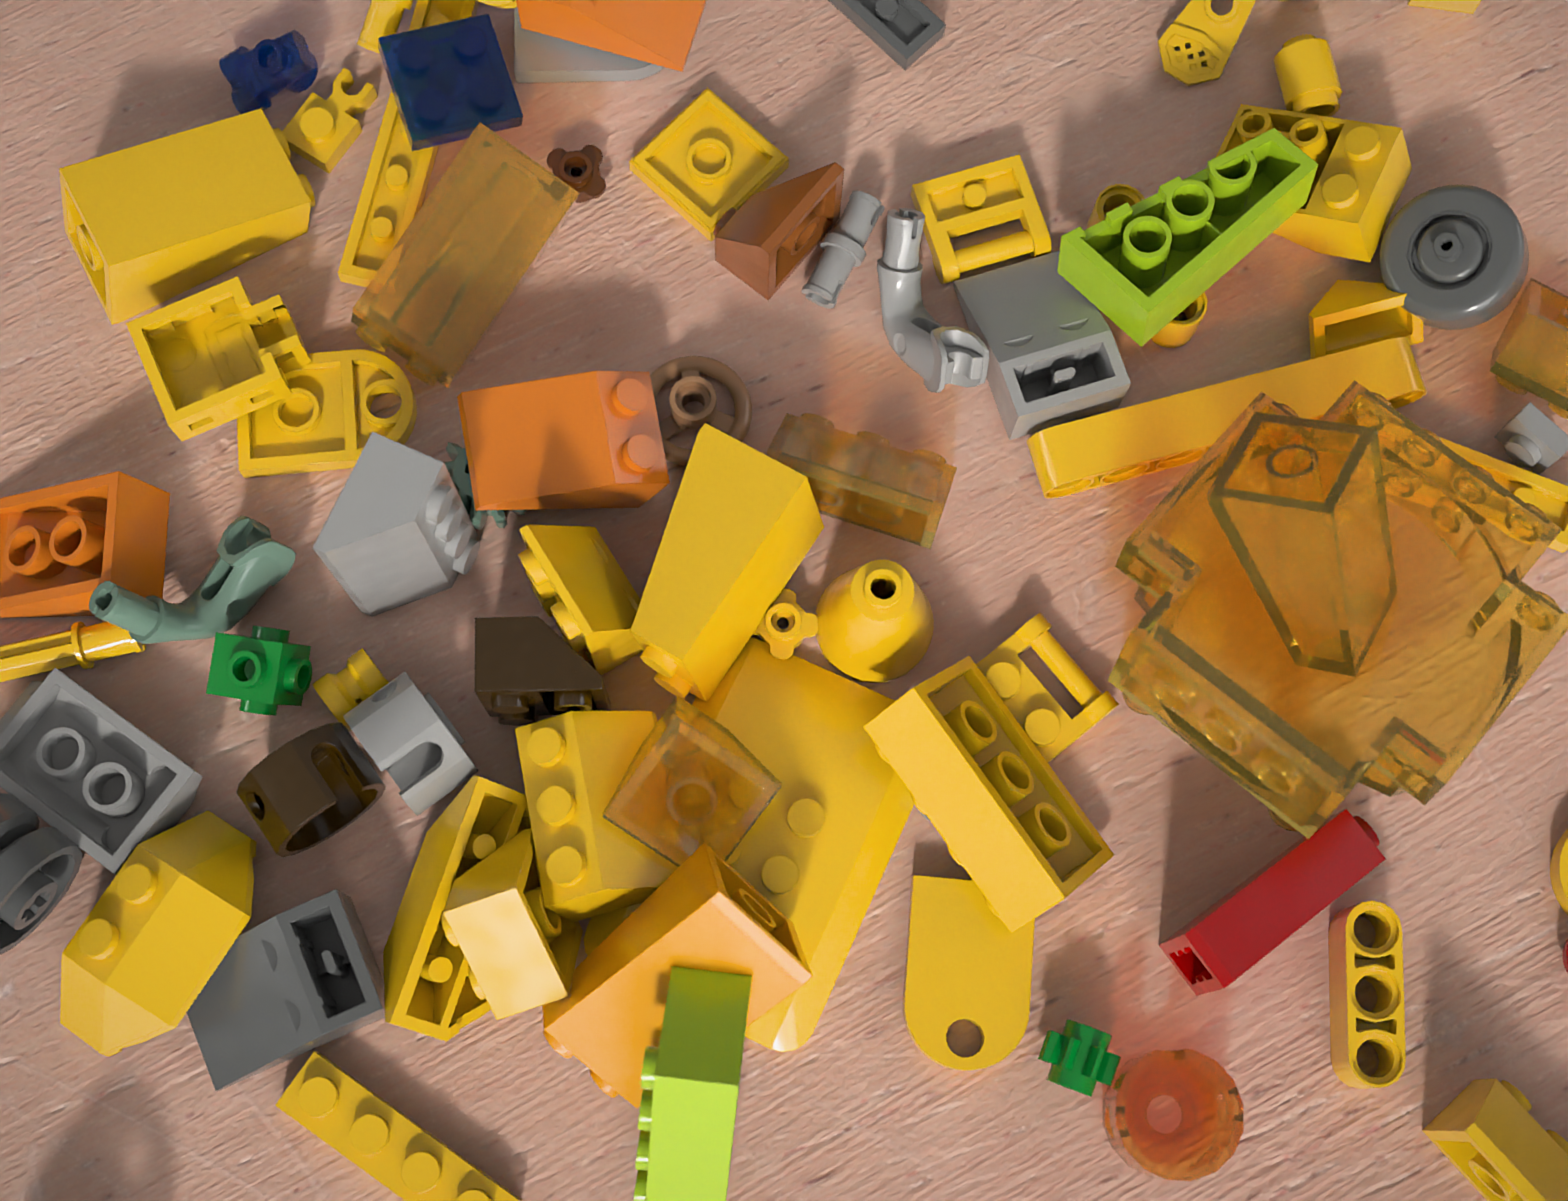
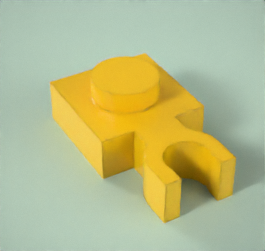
(326, 129)

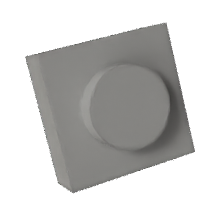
(1533, 439)

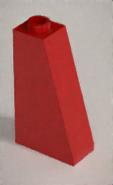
(1273, 903)

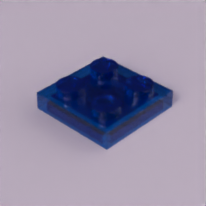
(449, 81)

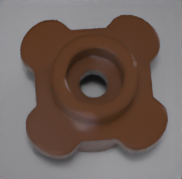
(587, 160)

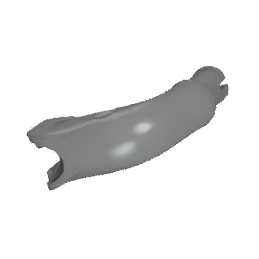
(927, 347)

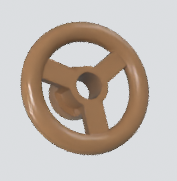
(700, 390)

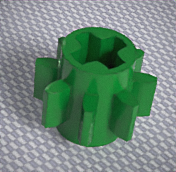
(1079, 1057)

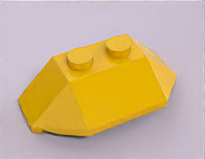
(157, 934)
(423, 972)

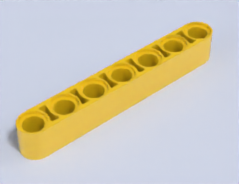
(1187, 424)

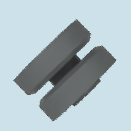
(34, 870)

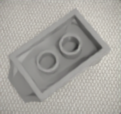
(90, 770)

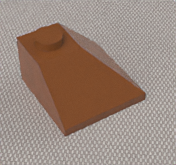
(779, 228)

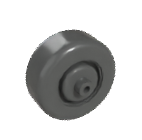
(1455, 256)

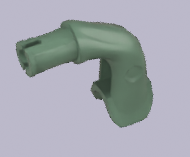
(233, 586)

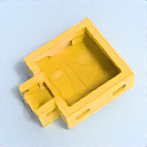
(217, 356)

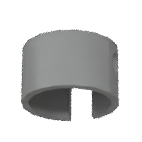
(412, 742)

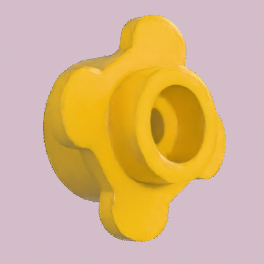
(801, 625)

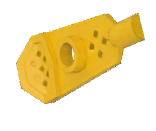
(1206, 33)

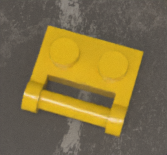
(976, 201)
(1030, 701)

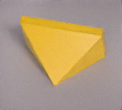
(1359, 315)

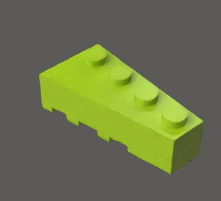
(1176, 244)
(692, 1088)

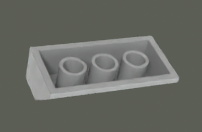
(396, 529)

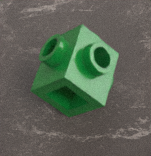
(260, 669)

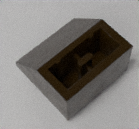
(531, 672)

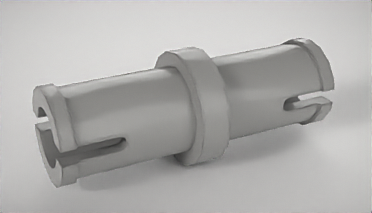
(843, 249)

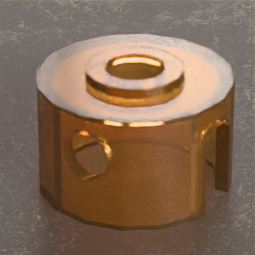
(1209, 1114)

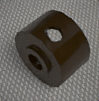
(310, 789)

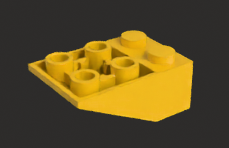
(1354, 184)
(583, 590)

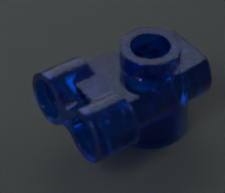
(268, 69)

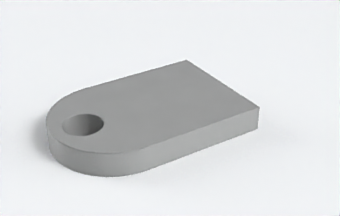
(551, 59)

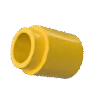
(1308, 76)

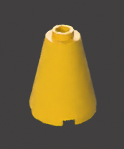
(874, 622)

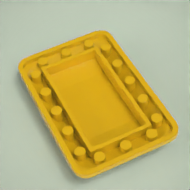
(825, 830)

